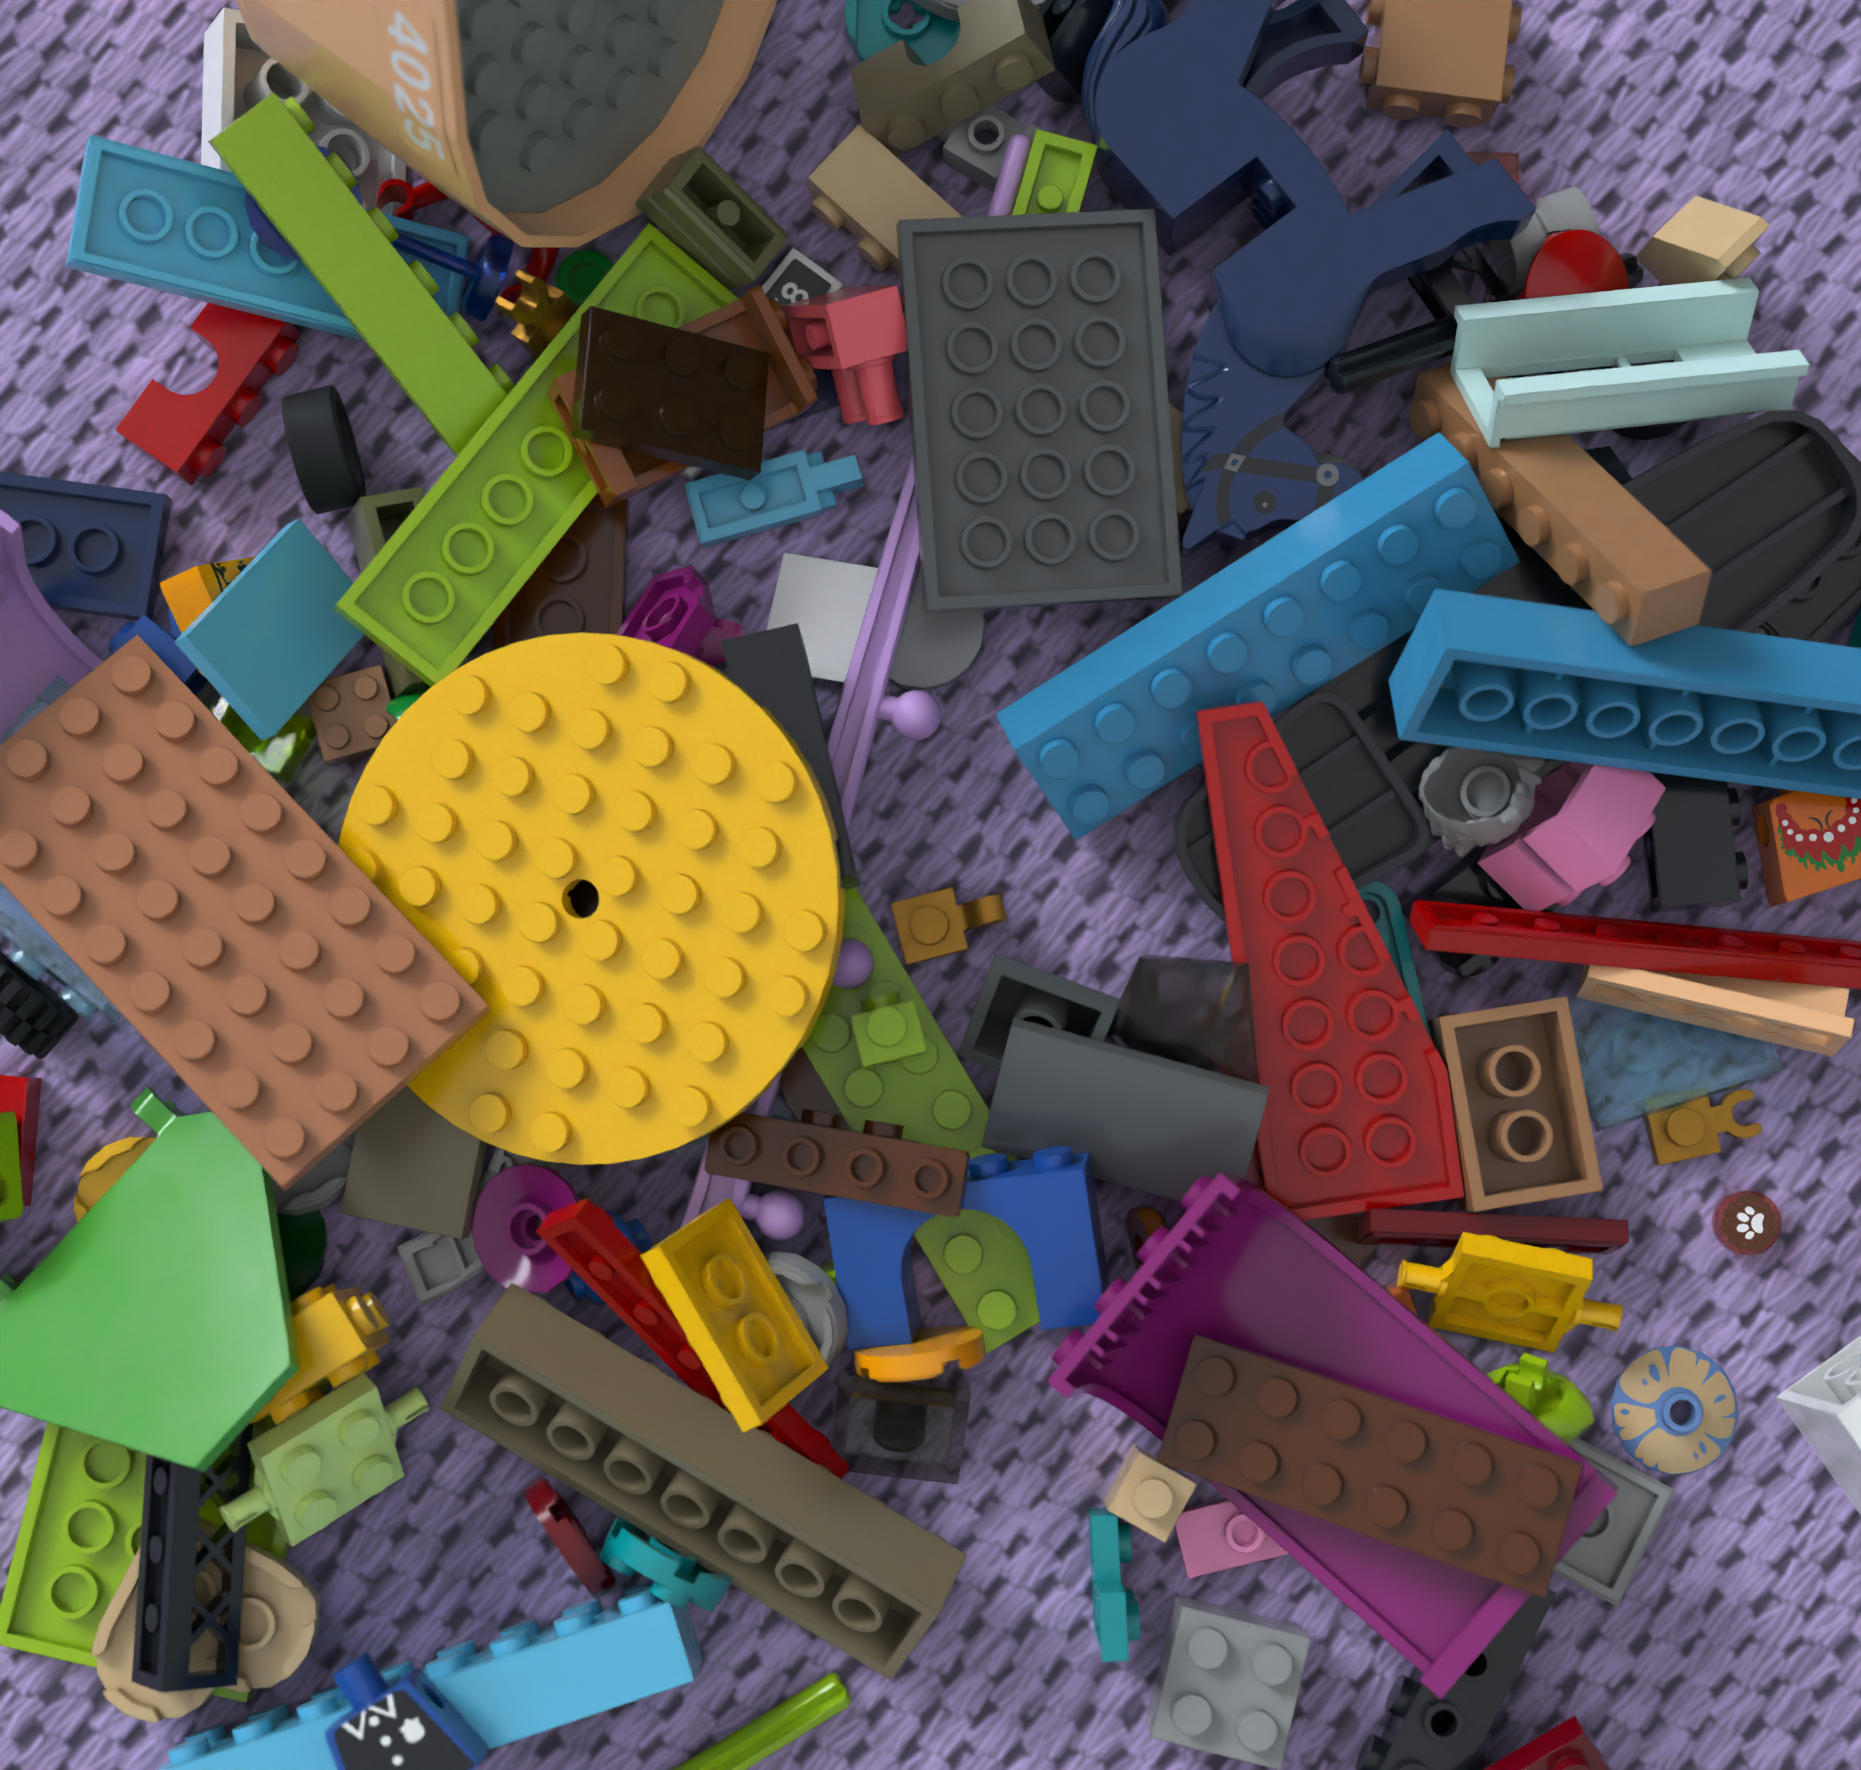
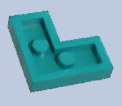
(1113, 1606)

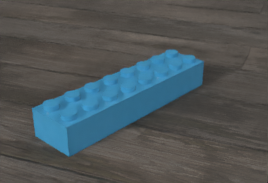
(1258, 632)
(1678, 705)

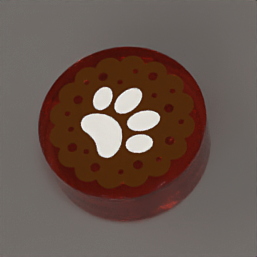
(1746, 1222)

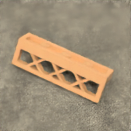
(1764, 1010)

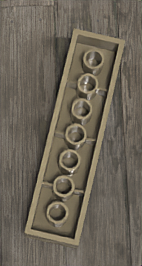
(701, 1483)

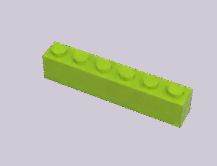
(361, 270)

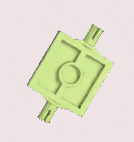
(325, 1460)

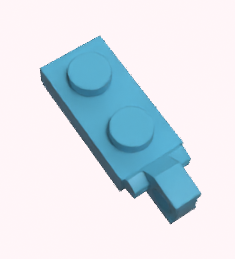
(782, 494)

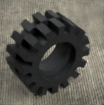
(31, 1011)

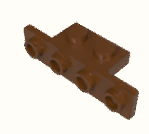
(840, 1161)

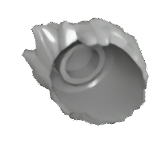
(1478, 796)

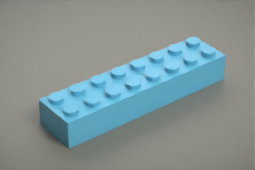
(504, 1691)

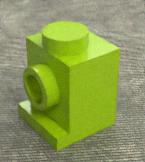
(887, 1029)

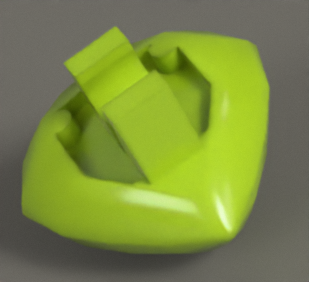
(1546, 1395)

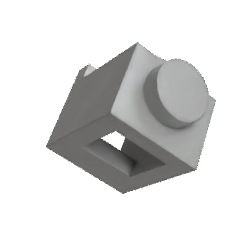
(978, 160)

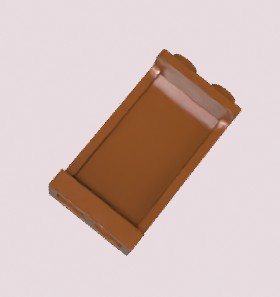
(747, 322)

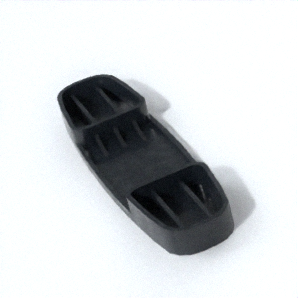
(1752, 503)

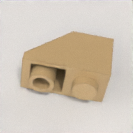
(1703, 244)

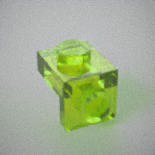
(277, 754)

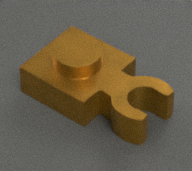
(539, 312)
(1693, 1127)

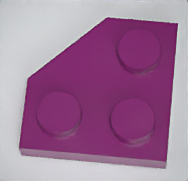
(673, 612)

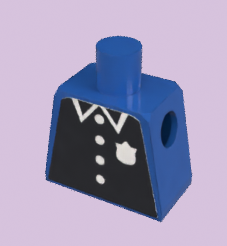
(399, 1724)

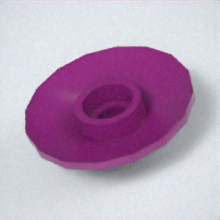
(521, 1254)

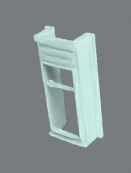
(1691, 323)

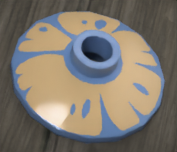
(1644, 1403)

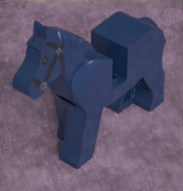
(1193, 139)

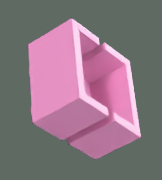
(1575, 834)

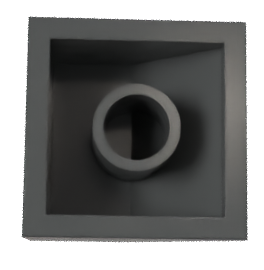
(1036, 997)

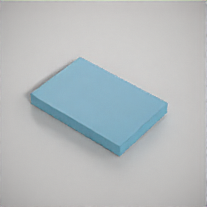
(274, 630)

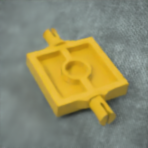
(1510, 1292)

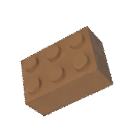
(1518, 1104)

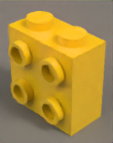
(334, 1343)

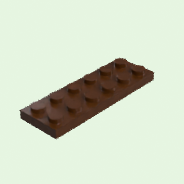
(1372, 1464)

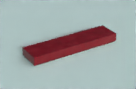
(1446, 1228)

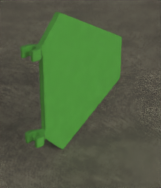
(161, 1305)

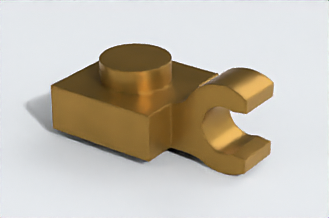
(936, 925)

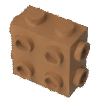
(1440, 58)

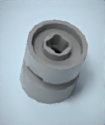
(1554, 213)

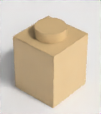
(1149, 1493)

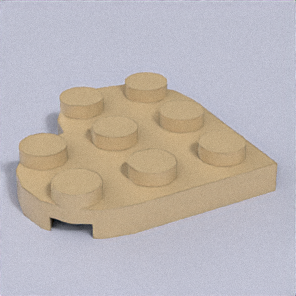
(275, 1633)

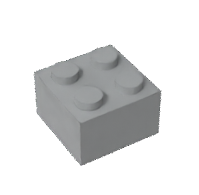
(1227, 1682)

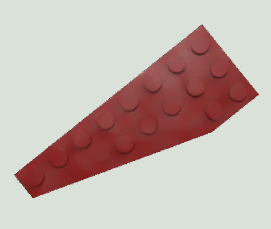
(1352, 1075)

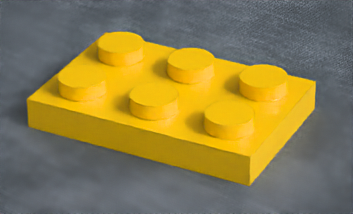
(735, 1314)

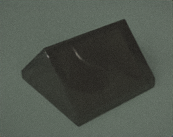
(1190, 1014)
(901, 1427)

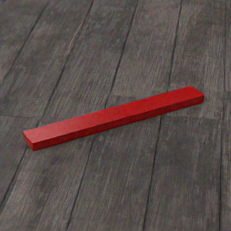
(1636, 944)

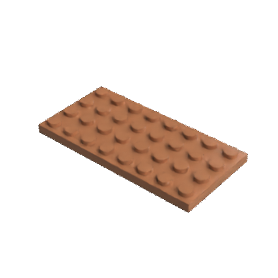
(219, 914)

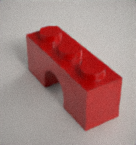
(189, 430)

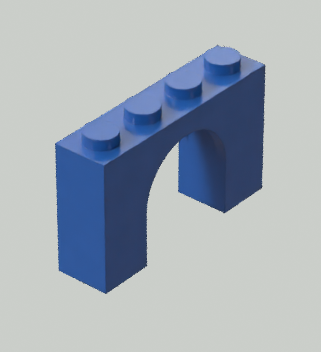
(1042, 1199)

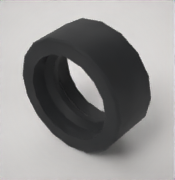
(323, 449)

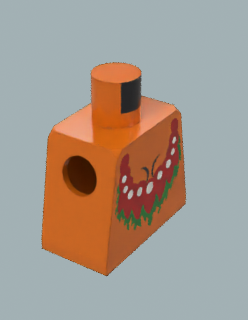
(1807, 843)

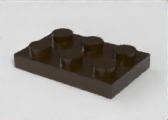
(669, 394)

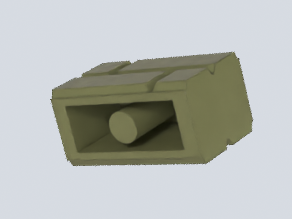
(712, 218)

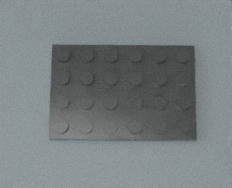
(1039, 409)

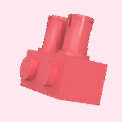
(856, 338)

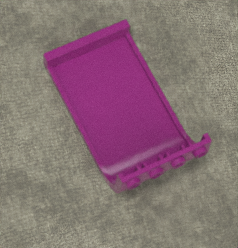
(1280, 1288)

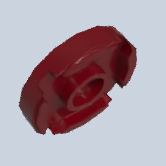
(569, 1537)

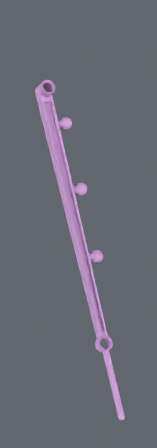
(849, 742)

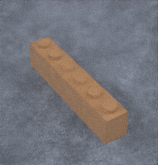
(1574, 518)

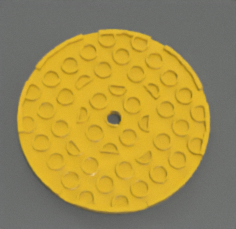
(706, 871)

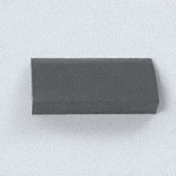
(1136, 1113)

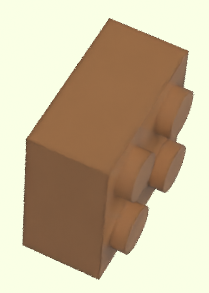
(352, 714)

